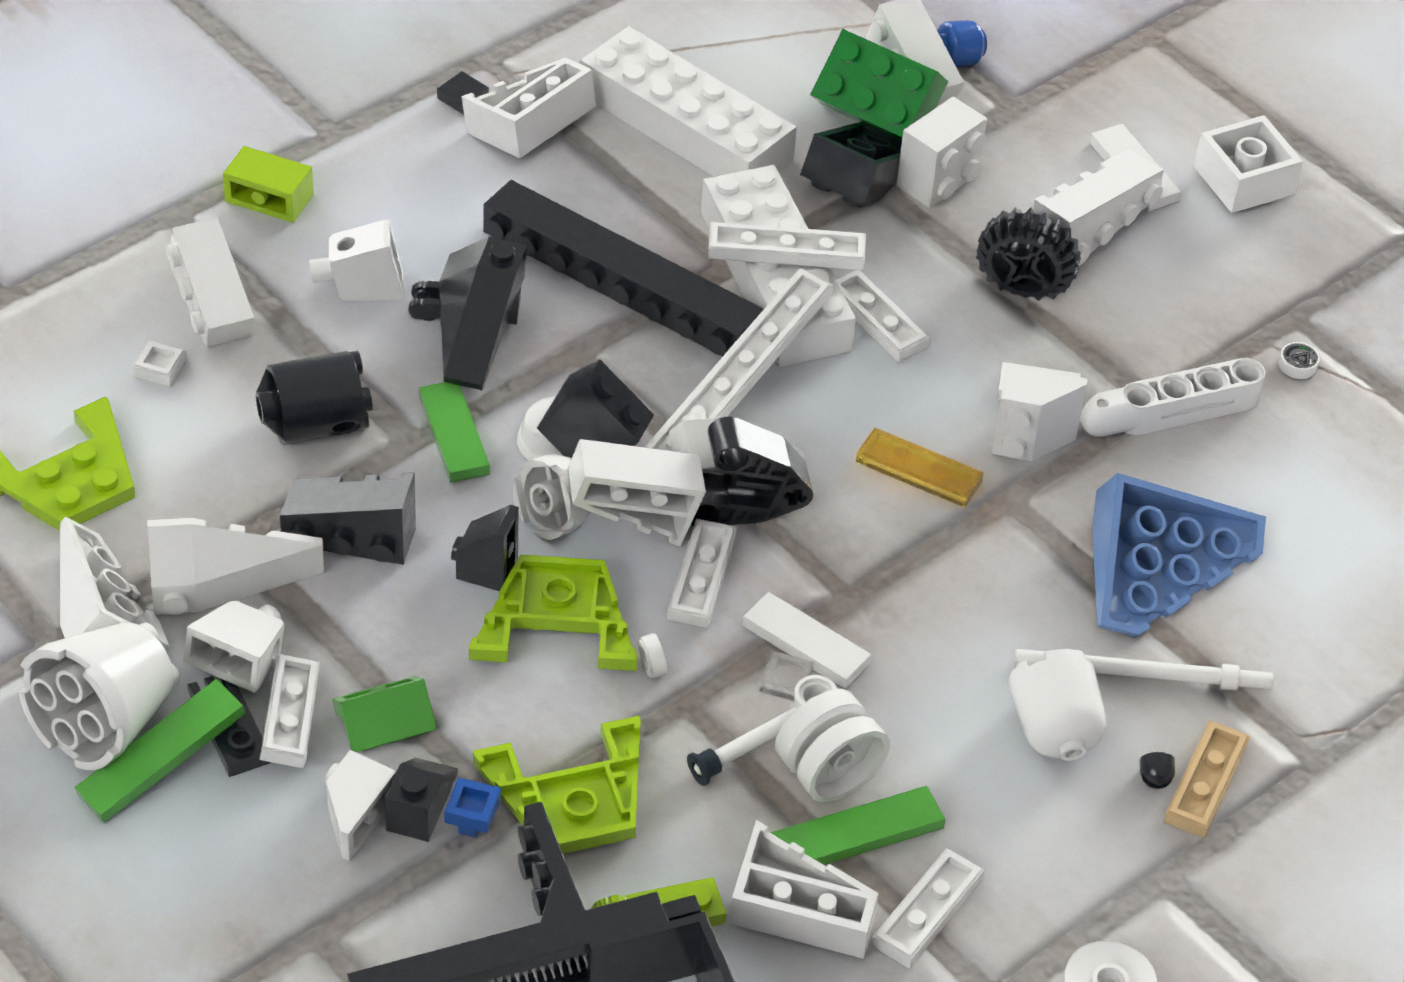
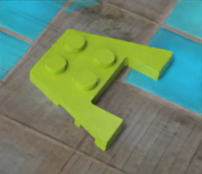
(78, 480)
(557, 597)
(583, 803)

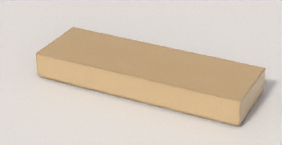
(1206, 779)

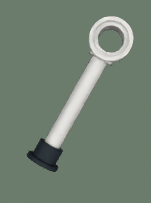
(710, 761)

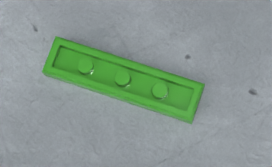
(160, 750)
(867, 826)

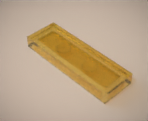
(919, 467)

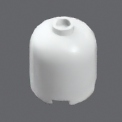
(1059, 704)

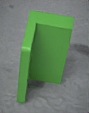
(385, 713)

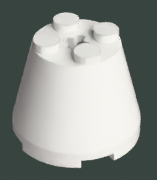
(96, 690)

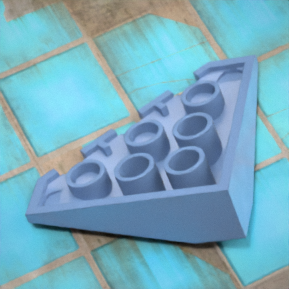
(1161, 549)

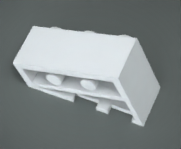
(909, 31)
(532, 109)
(210, 282)
(638, 484)
(800, 898)

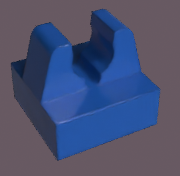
(472, 807)

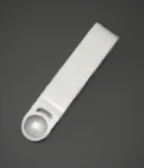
(1176, 399)

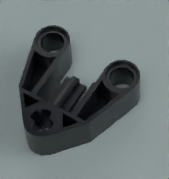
(765, 478)

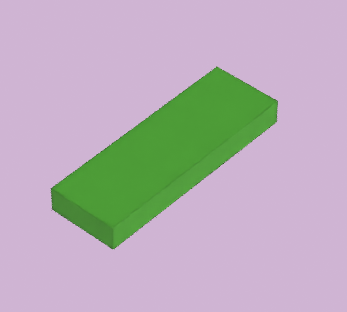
(454, 431)

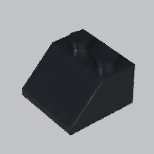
(594, 408)

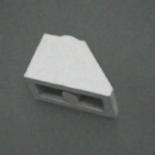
(356, 799)

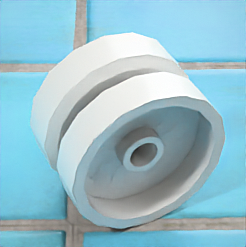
(832, 745)

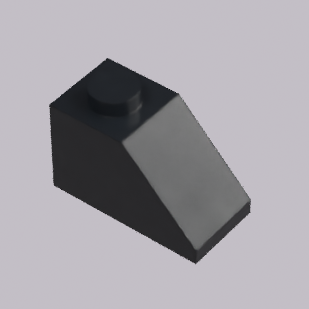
(488, 549)
(418, 797)

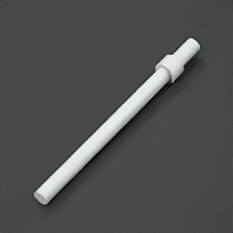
(1227, 676)

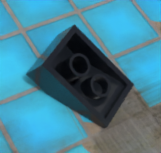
(853, 162)

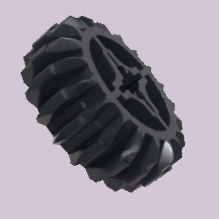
(1028, 254)

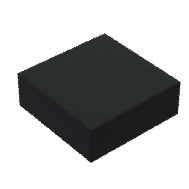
(459, 86)

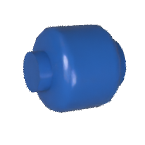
(963, 41)

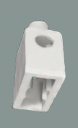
(362, 264)
(236, 643)

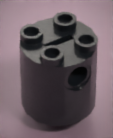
(314, 397)

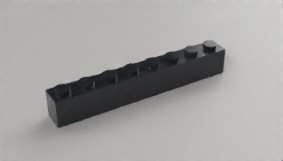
(619, 268)

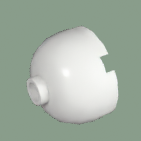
(546, 497)

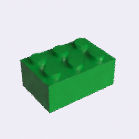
(877, 85)

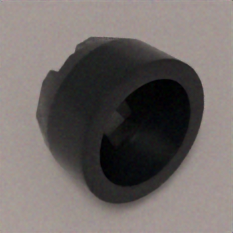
(1157, 769)

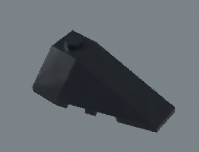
(476, 305)

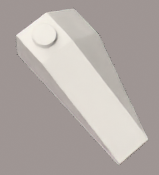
(209, 566)
(91, 588)

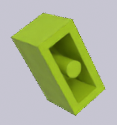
(268, 184)

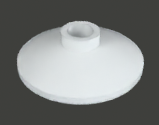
(1108, 963)

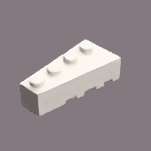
(1104, 200)

